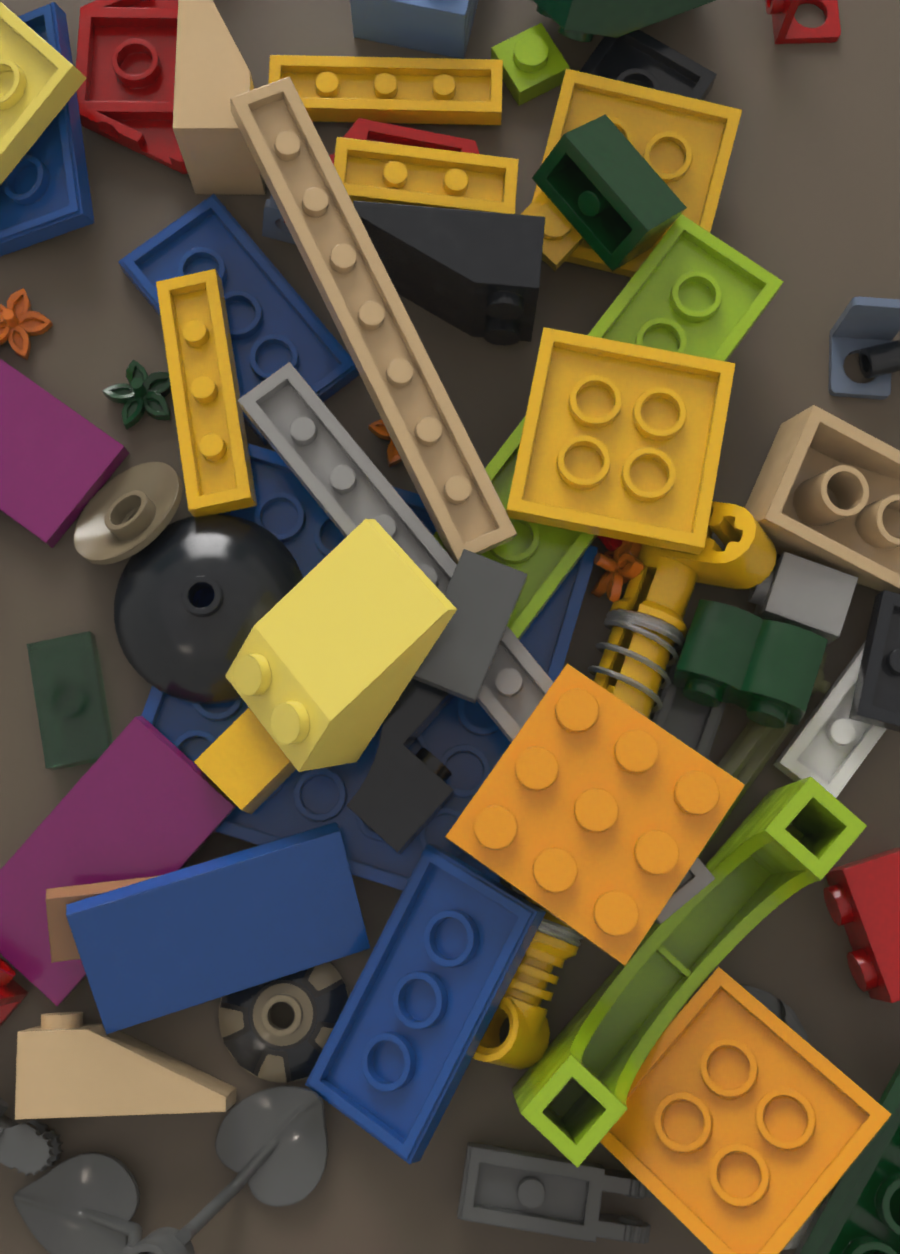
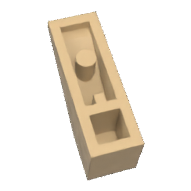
(83, 1072)

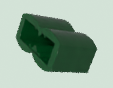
(749, 663)

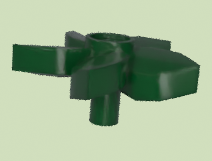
(141, 394)

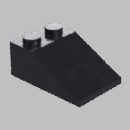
(462, 265)

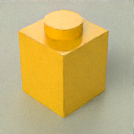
(246, 763)

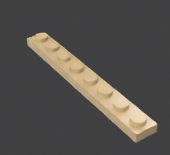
(372, 320)

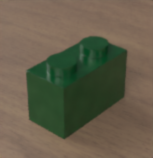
(608, 191)

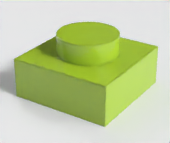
(530, 63)

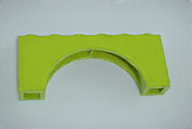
(591, 1064)

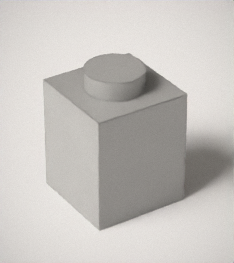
(805, 596)

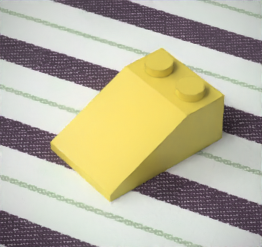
(340, 649)

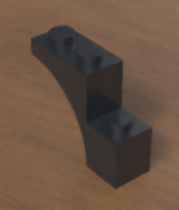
(402, 787)

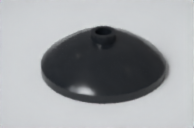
(190, 647)

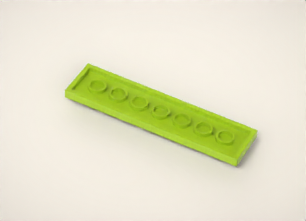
(684, 299)

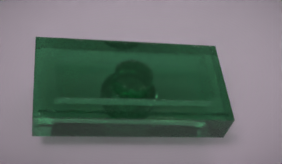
(70, 700)

